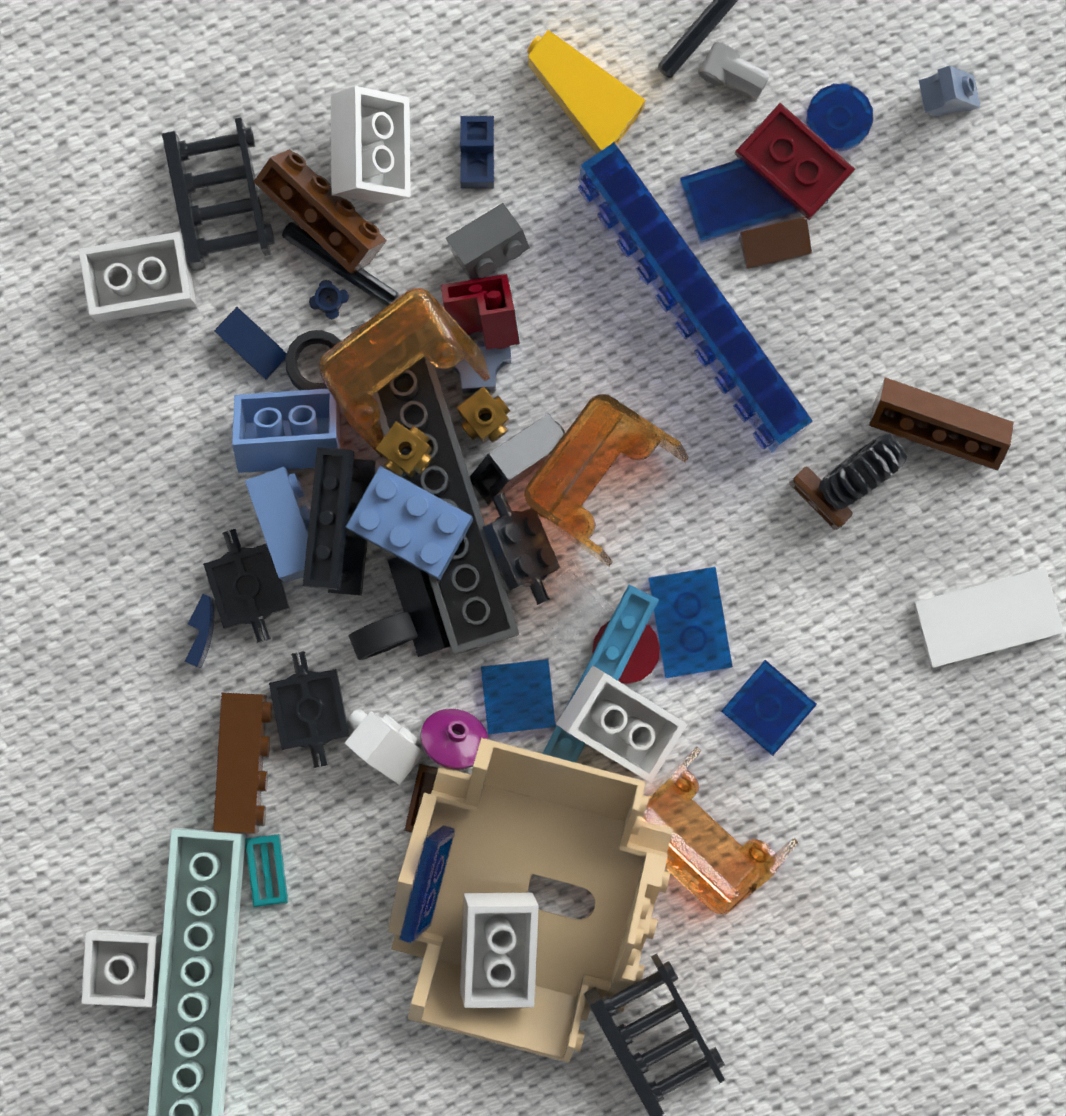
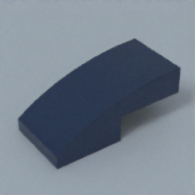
(477, 152)
(251, 343)
(202, 620)

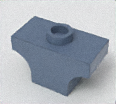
(949, 92)
(494, 359)

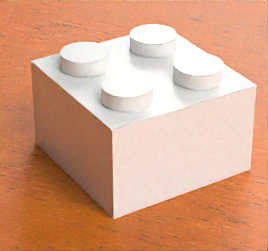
(121, 968)

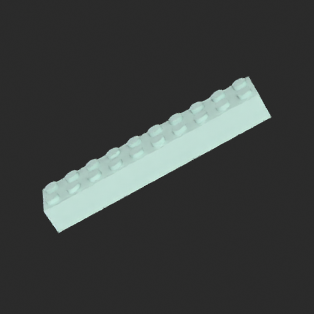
(196, 973)

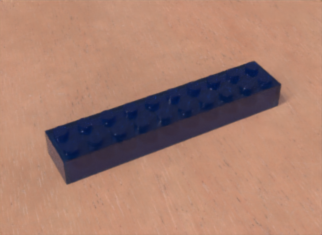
(692, 298)

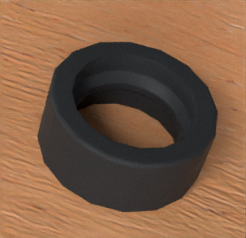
(294, 350)
(383, 635)

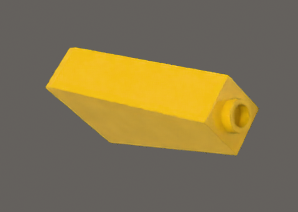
(587, 94)

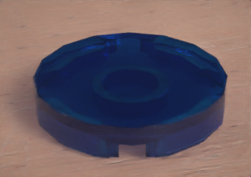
(840, 116)

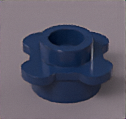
(325, 290)

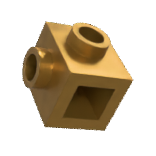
(481, 404)
(396, 441)

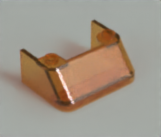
(387, 347)
(582, 460)
(702, 851)

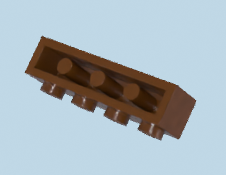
(314, 208)
(941, 424)
(240, 763)

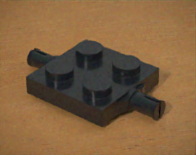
(521, 548)
(246, 586)
(309, 709)

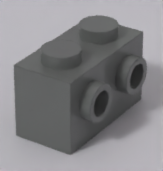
(488, 242)

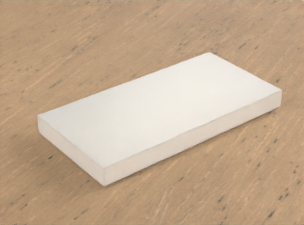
(988, 617)

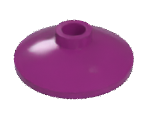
(450, 749)

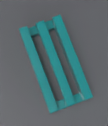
(270, 900)

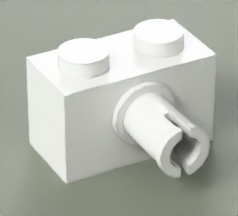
(384, 744)

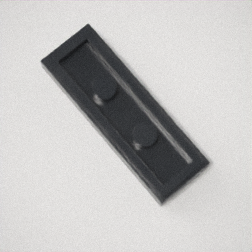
(419, 600)

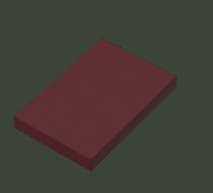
(794, 161)

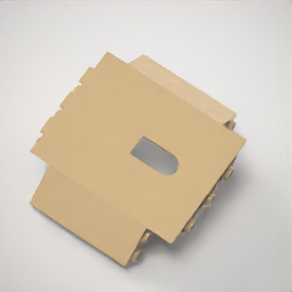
(549, 820)

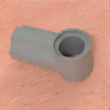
(726, 68)

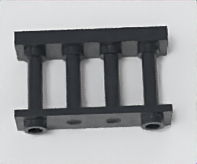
(187, 183)
(333, 553)
(622, 1036)

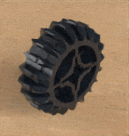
(863, 471)

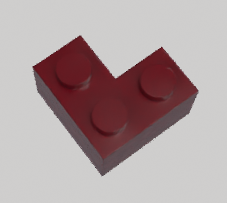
(483, 306)

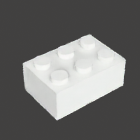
(370, 145)
(136, 277)
(621, 724)
(498, 950)

